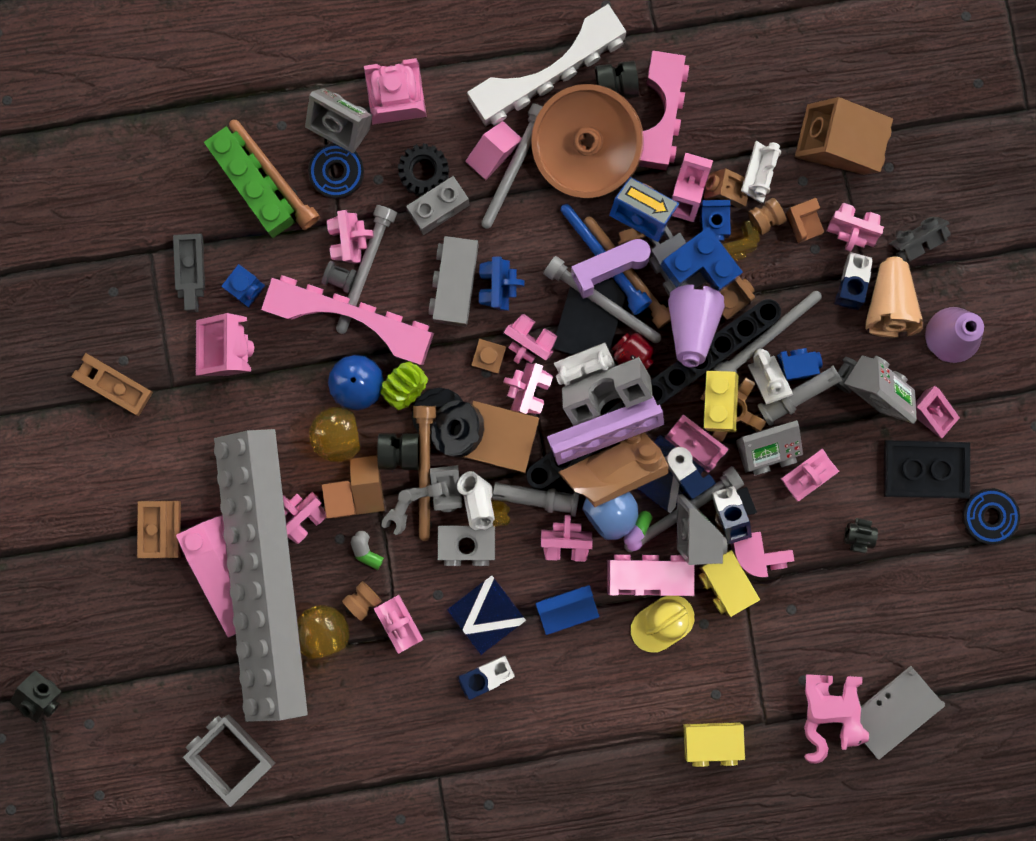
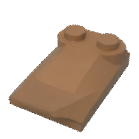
(617, 469)

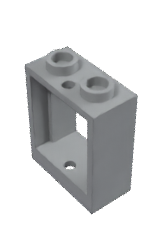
(229, 795)

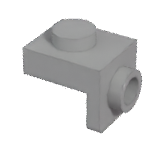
(448, 501)

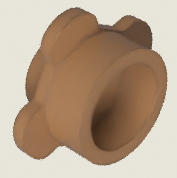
(628, 235)

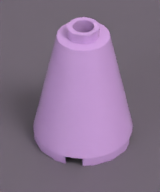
(694, 321)
(954, 334)

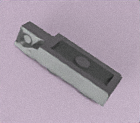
(189, 269)

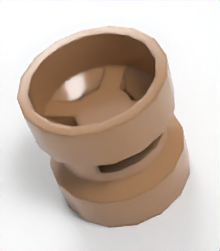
(767, 216)
(361, 601)

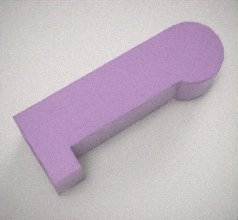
(629, 255)

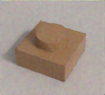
(488, 356)

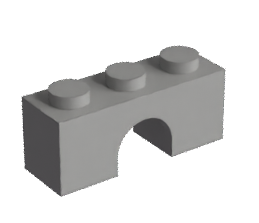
(586, 397)

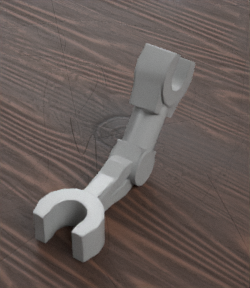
(405, 498)

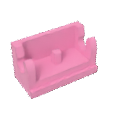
(701, 445)

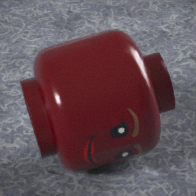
(633, 347)

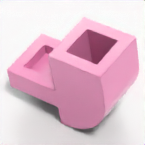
(690, 186)
(754, 561)

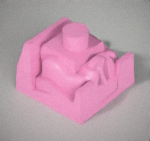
(395, 92)
(222, 346)

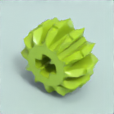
(404, 385)

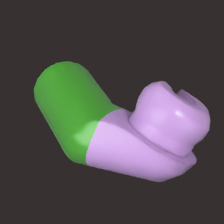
(634, 538)

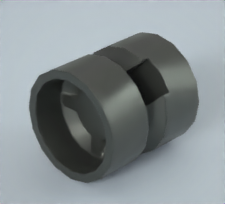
(621, 79)
(398, 451)

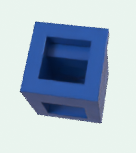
(716, 208)
(243, 285)
(800, 364)

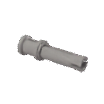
(800, 394)
(550, 500)

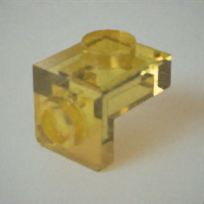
(739, 248)

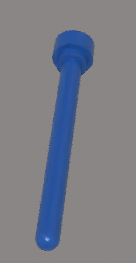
(637, 300)

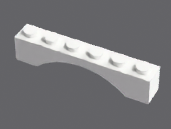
(499, 96)

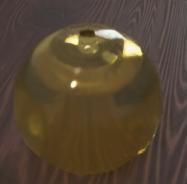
(334, 435)
(322, 631)

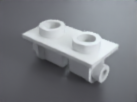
(760, 170)
(584, 364)
(769, 377)

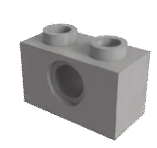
(438, 205)
(449, 545)

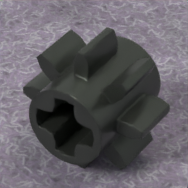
(860, 535)

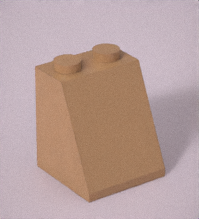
(844, 136)

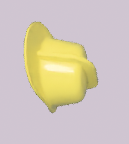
(662, 623)

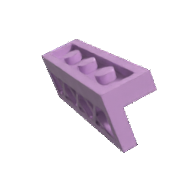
(605, 430)

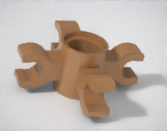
(752, 421)

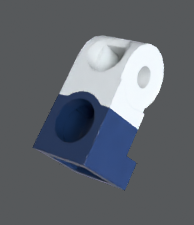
(854, 281)
(686, 474)
(732, 515)
(485, 677)

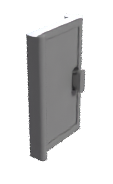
(899, 715)

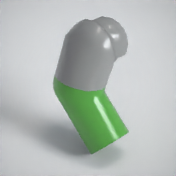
(362, 552)

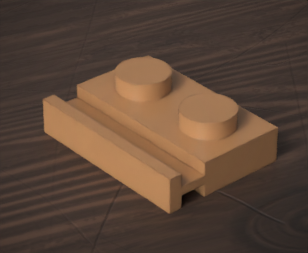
(158, 528)

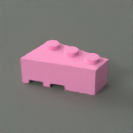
(650, 576)

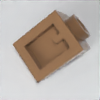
(726, 186)
(736, 297)

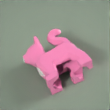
(830, 709)

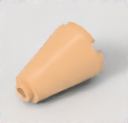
(894, 301)

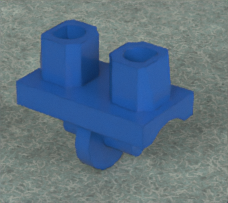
(503, 283)

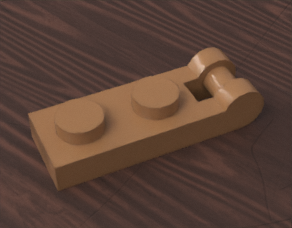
(113, 385)

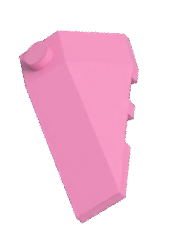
(207, 557)

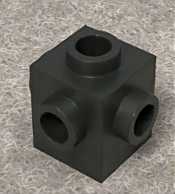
(36, 697)

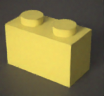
(721, 401)
(729, 585)
(714, 743)

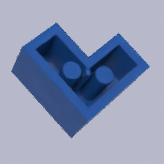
(702, 255)

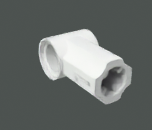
(477, 500)

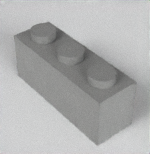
(454, 281)

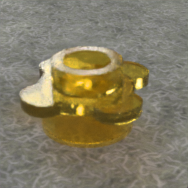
(500, 512)

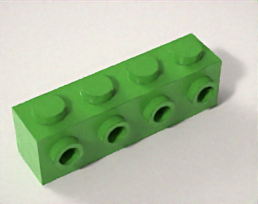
(244, 174)

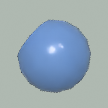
(614, 517)

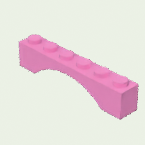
(293, 302)

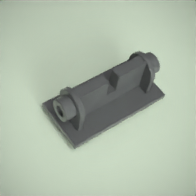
(932, 232)

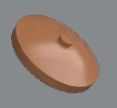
(587, 141)

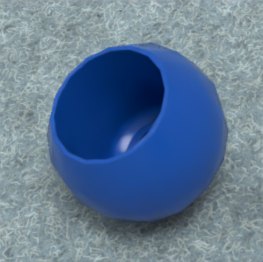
(363, 391)

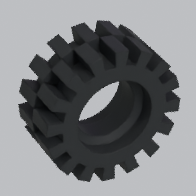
(417, 154)

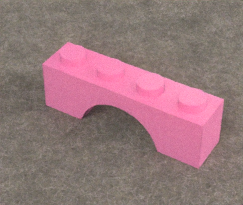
(664, 77)

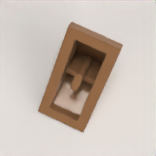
(366, 485)

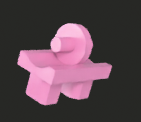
(855, 230)
(352, 237)
(519, 332)
(523, 388)
(809, 475)
(309, 507)
(566, 536)
(398, 624)

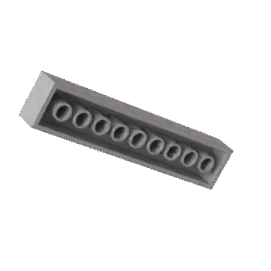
(260, 576)

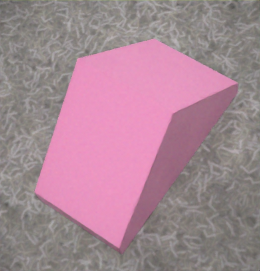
(493, 149)
(935, 411)

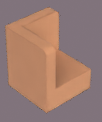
(805, 220)
(338, 500)

